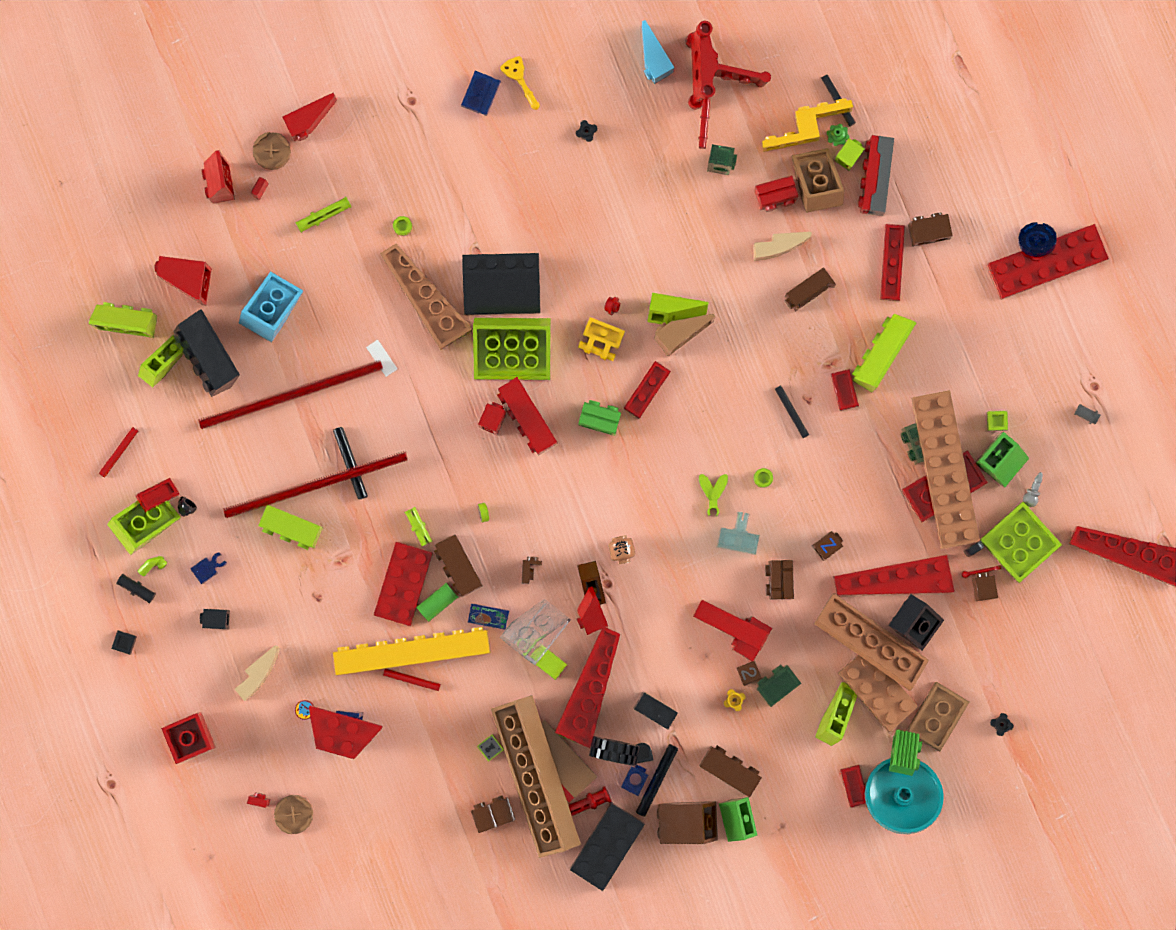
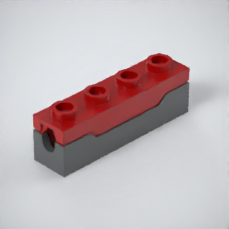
(877, 175)

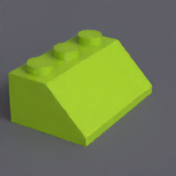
(124, 320)

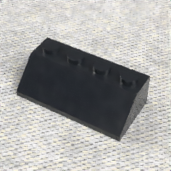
(206, 353)

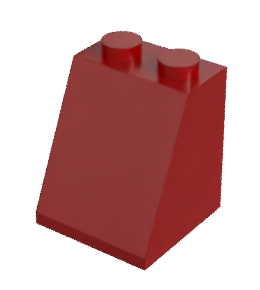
(186, 275)

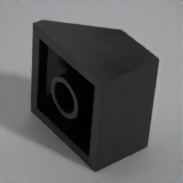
(916, 622)

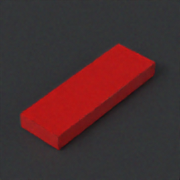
(647, 390)

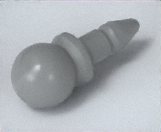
(1031, 497)

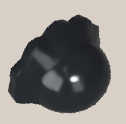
(186, 506)

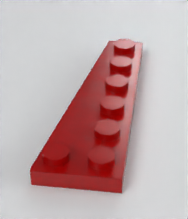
(1141, 556)
(912, 577)
(585, 703)

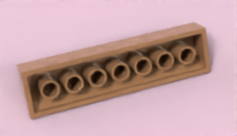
(535, 777)

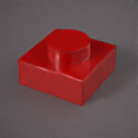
(258, 799)

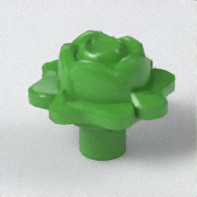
(837, 134)

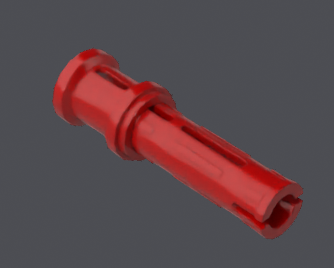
(591, 801)

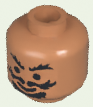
(621, 549)

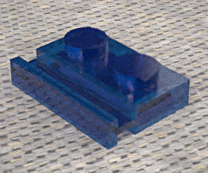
(480, 93)

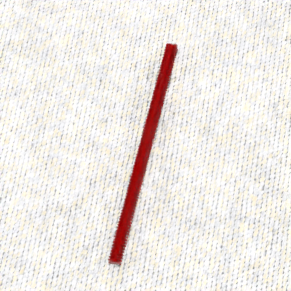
(280, 398)
(314, 485)

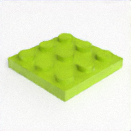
(1020, 542)

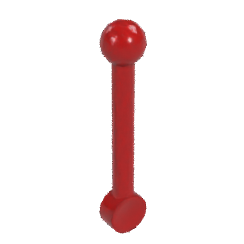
(965, 574)

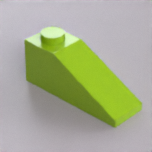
(161, 362)
(837, 715)

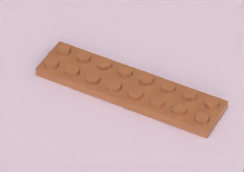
(945, 469)

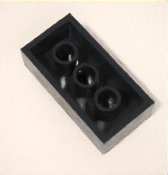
(607, 846)

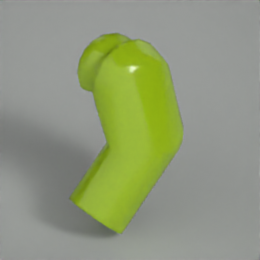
(150, 563)

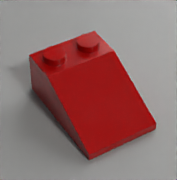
(218, 178)

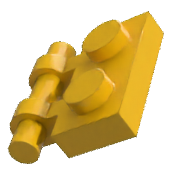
(603, 333)

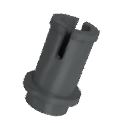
(1087, 414)

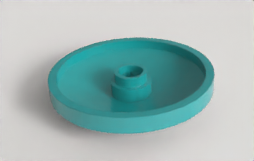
(904, 801)

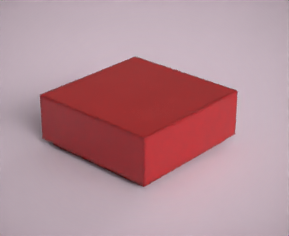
(259, 188)

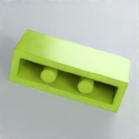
(290, 527)

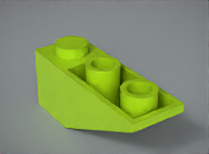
(671, 308)

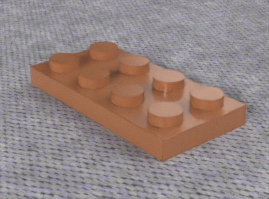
(878, 692)

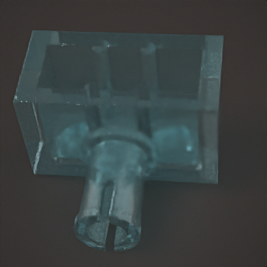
(738, 538)

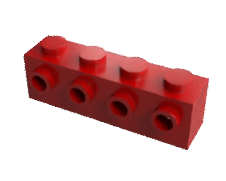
(527, 415)

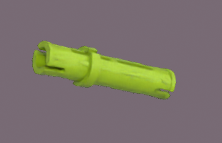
(323, 214)

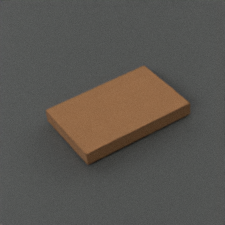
(938, 716)

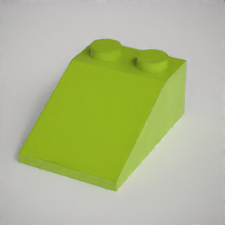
(137, 528)

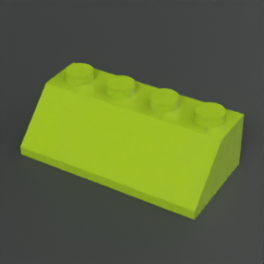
(883, 352)

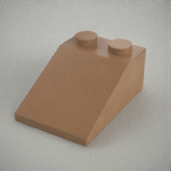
(818, 180)
(679, 332)

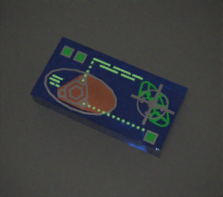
(488, 616)

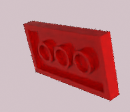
(919, 494)
(403, 584)

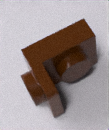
(527, 572)

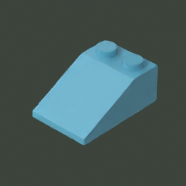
(270, 306)

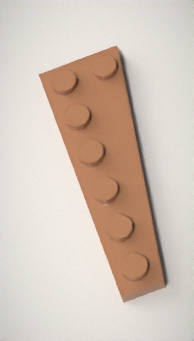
(434, 310)

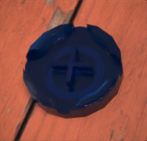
(1037, 239)

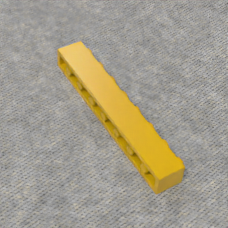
(411, 652)

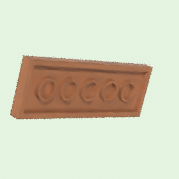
(871, 642)

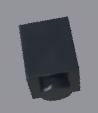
(215, 618)

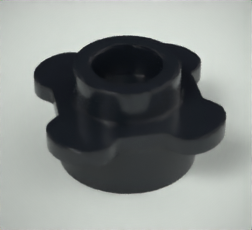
(591, 130)
(1000, 730)

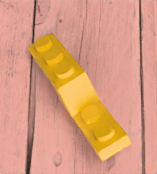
(807, 125)

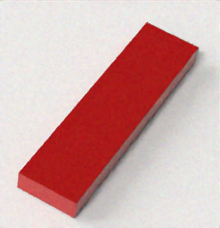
(892, 262)
(731, 625)

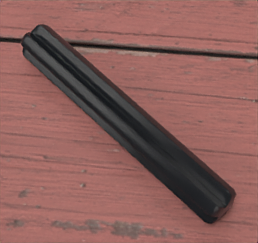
(349, 461)
(656, 780)

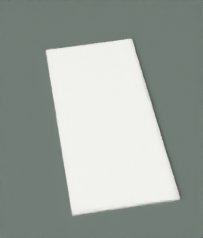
(379, 353)

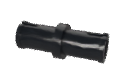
(136, 588)

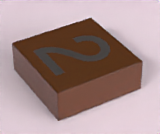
(749, 673)

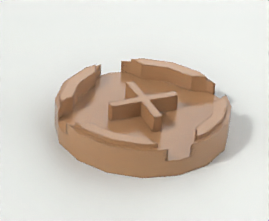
(271, 151)
(293, 814)

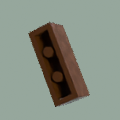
(457, 566)
(731, 770)

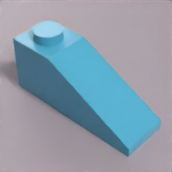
(655, 59)

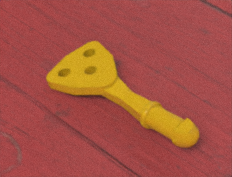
(518, 76)

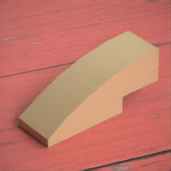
(780, 245)
(257, 674)

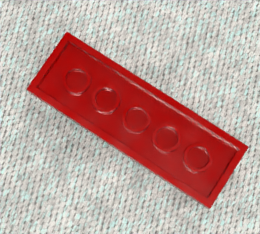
(1071, 254)

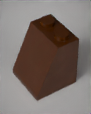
(687, 822)

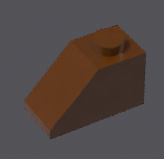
(590, 578)

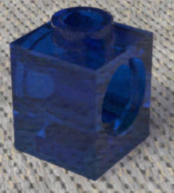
(635, 788)

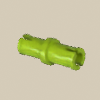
(418, 526)

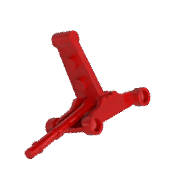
(704, 69)

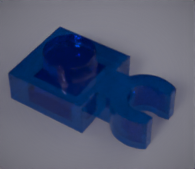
(206, 569)

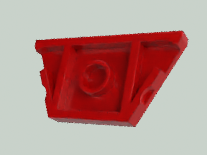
(340, 732)

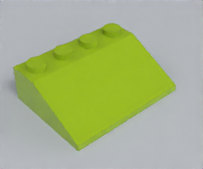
(512, 348)

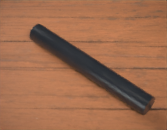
(835, 95)
(791, 411)

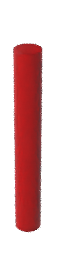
(118, 452)
(411, 679)

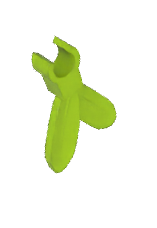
(713, 493)

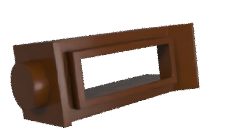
(809, 289)

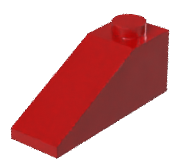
(306, 119)

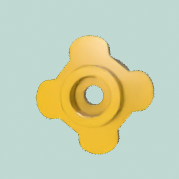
(739, 700)

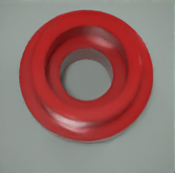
(612, 305)

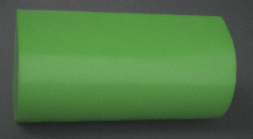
(437, 602)

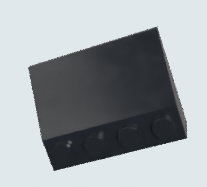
(501, 283)

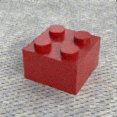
(188, 738)

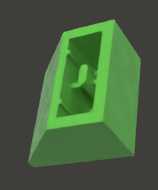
(1002, 459)

